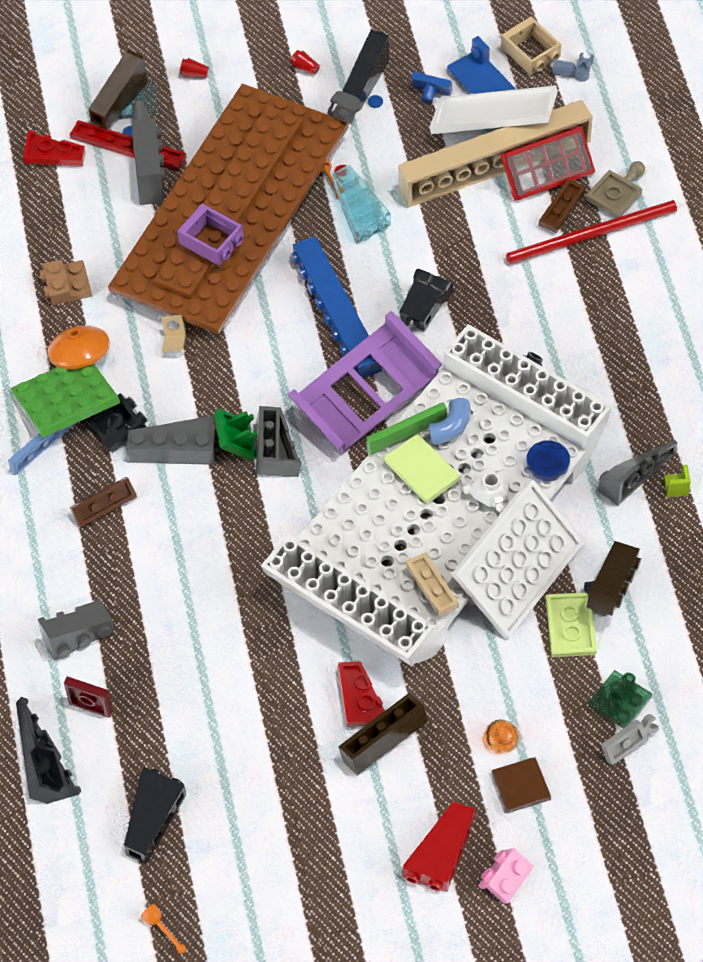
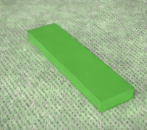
(406, 428)

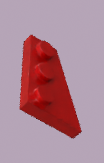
(52, 152)

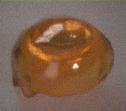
(500, 736)

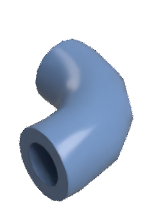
(454, 423)

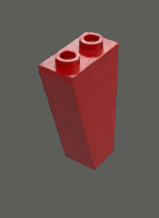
(440, 851)

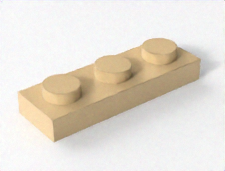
(432, 584)

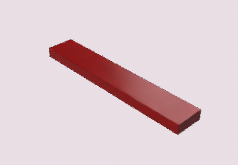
(121, 143)

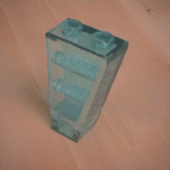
(360, 205)

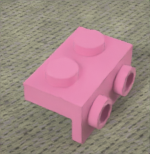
(506, 874)

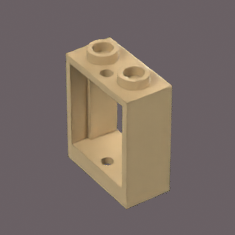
(522, 32)

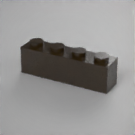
(614, 578)
(383, 733)

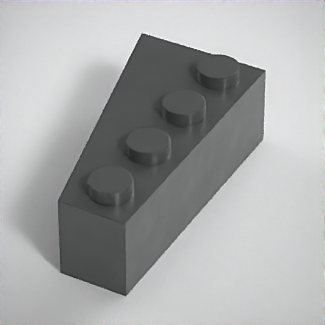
(148, 160)
(175, 442)

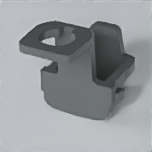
(346, 106)

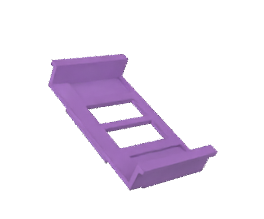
(397, 353)

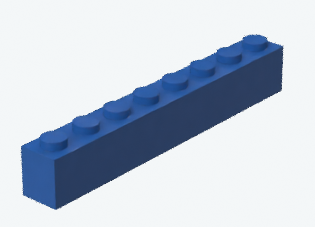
(332, 301)

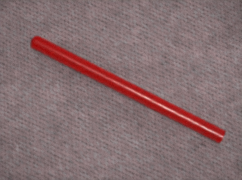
(591, 232)

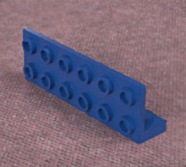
(477, 72)

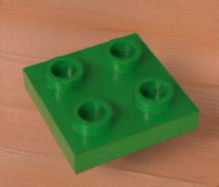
(236, 433)

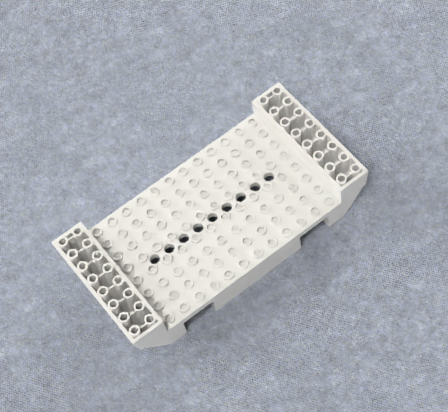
(343, 547)

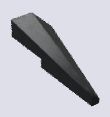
(44, 771)

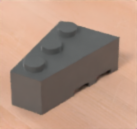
(274, 445)
(75, 629)

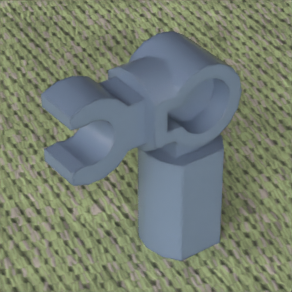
(580, 71)

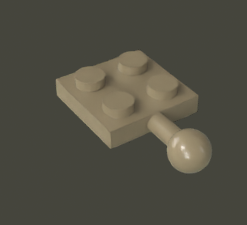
(616, 193)

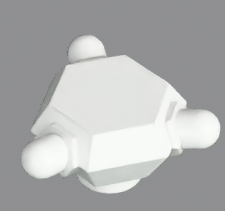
(490, 489)

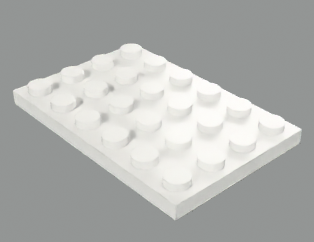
(517, 558)

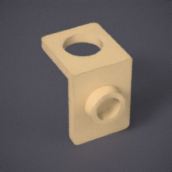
(174, 338)

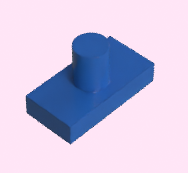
(431, 85)

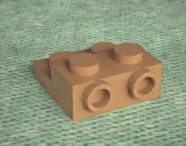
(65, 281)

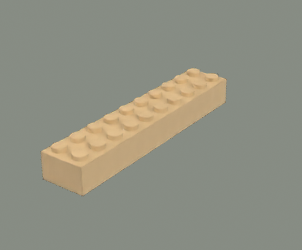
(480, 157)

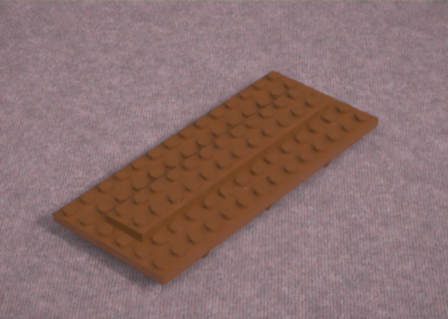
(248, 169)

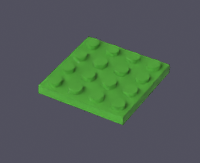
(64, 397)

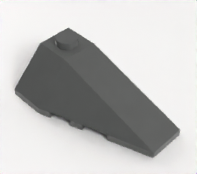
(630, 475)

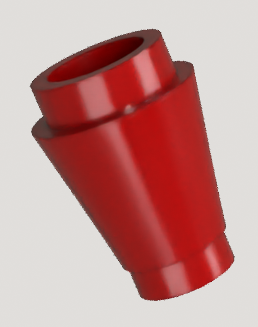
(304, 62)
(192, 68)

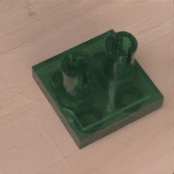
(620, 699)

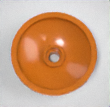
(78, 347)

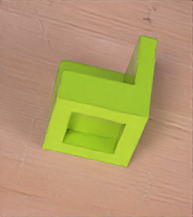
(677, 484)

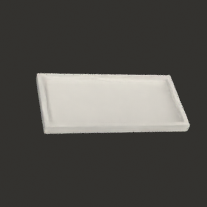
(494, 109)

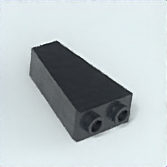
(368, 66)
(152, 813)

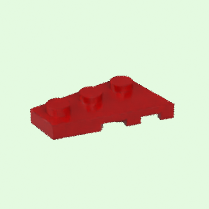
(357, 694)

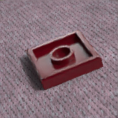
(88, 696)

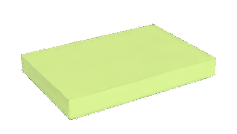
(422, 468)
(570, 625)

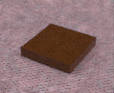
(521, 785)

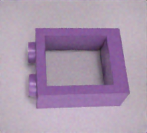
(197, 221)

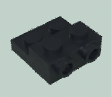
(115, 422)

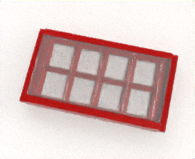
(547, 163)

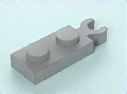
(628, 739)

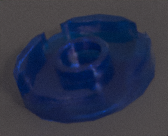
(548, 460)

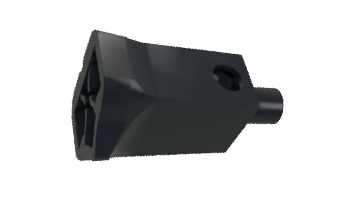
(424, 299)

